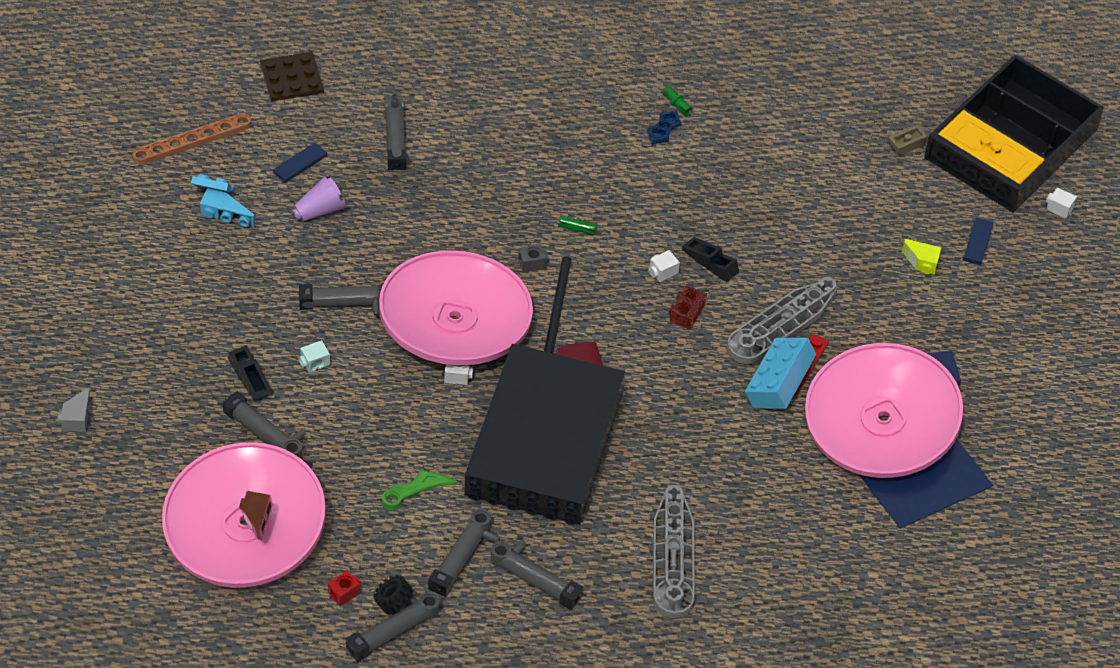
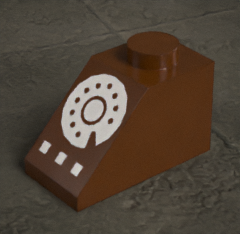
(256, 511)

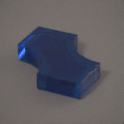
(661, 131)

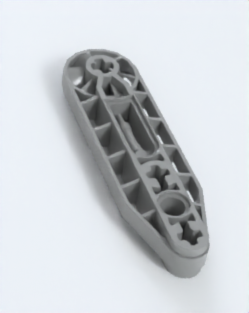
(808, 300)
(670, 587)

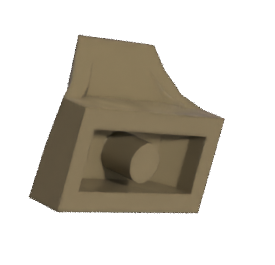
(908, 139)

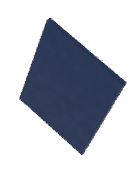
(930, 489)

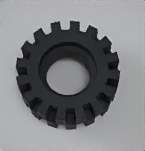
(393, 594)

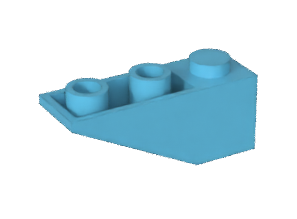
(215, 201)

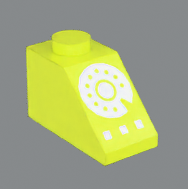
(922, 255)

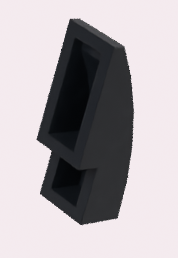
(711, 258)
(249, 373)

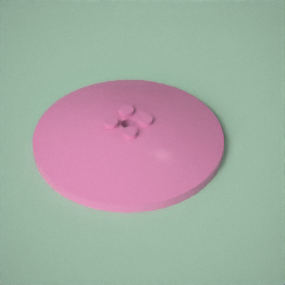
(437, 285)
(887, 381)
(205, 518)

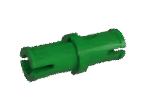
(677, 100)
(577, 225)

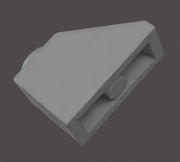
(75, 412)

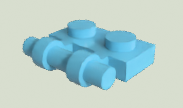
(206, 182)

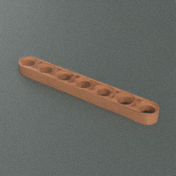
(182, 139)

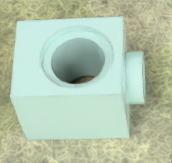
(314, 356)

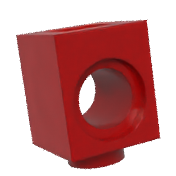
(337, 591)

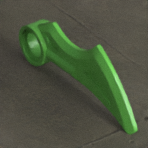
(424, 481)

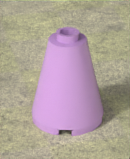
(319, 201)

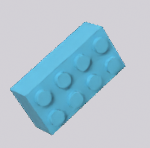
(780, 373)

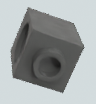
(532, 258)

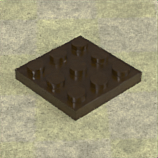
(291, 76)

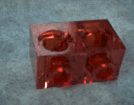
(687, 307)

